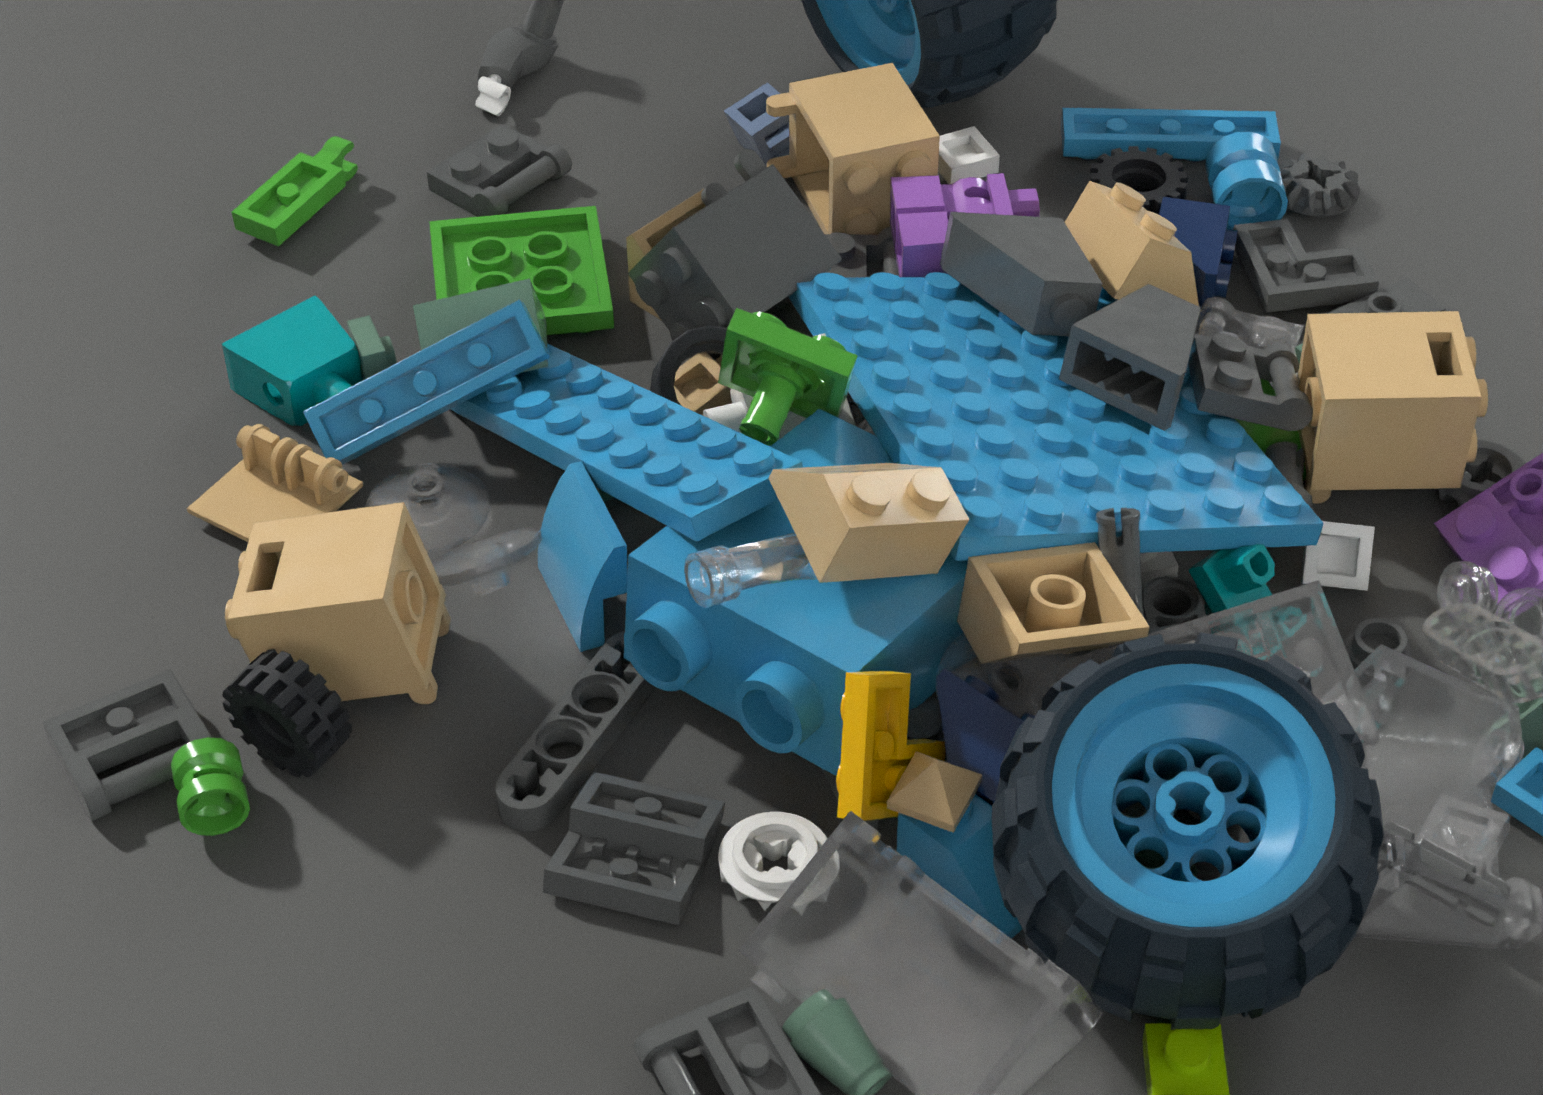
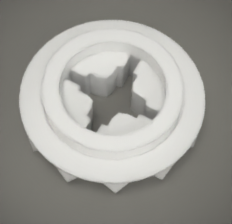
(770, 837)

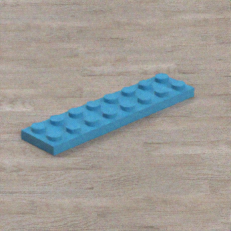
(632, 443)

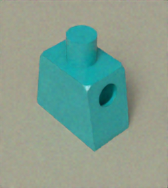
(293, 361)

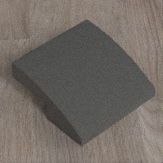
(634, 848)

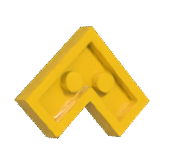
(876, 742)

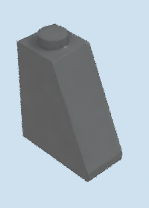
(1023, 269)
(1134, 353)

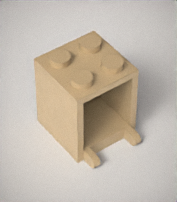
(849, 141)
(1388, 401)
(345, 598)

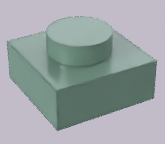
(374, 351)

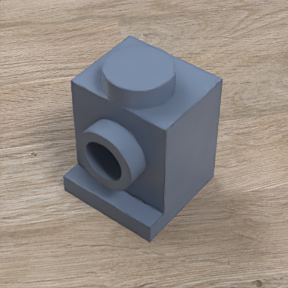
(756, 128)

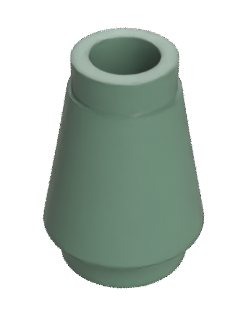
(836, 1045)

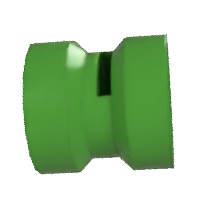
(210, 786)

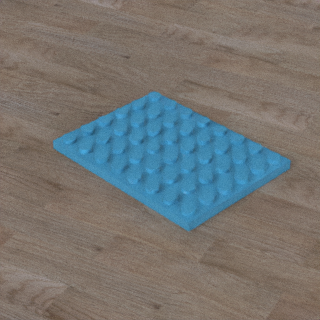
(1028, 453)

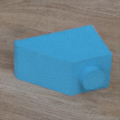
(960, 861)

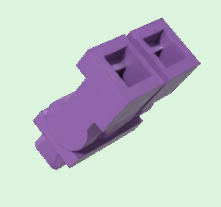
(923, 208)

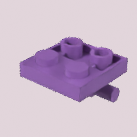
(1503, 529)

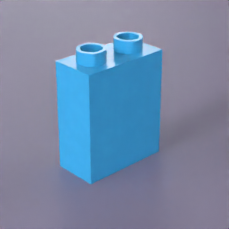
(785, 647)

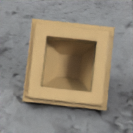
(934, 791)

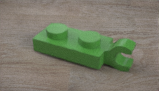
(295, 193)

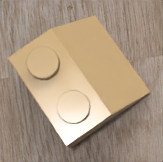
(1130, 244)
(871, 518)
(1045, 604)

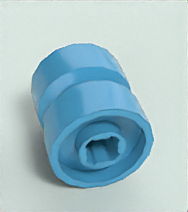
(1247, 178)

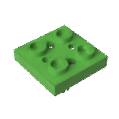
(782, 372)

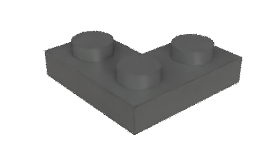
(1293, 279)

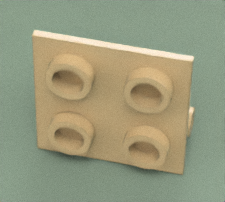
(273, 483)

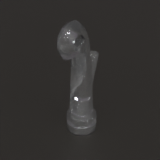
(722, 573)

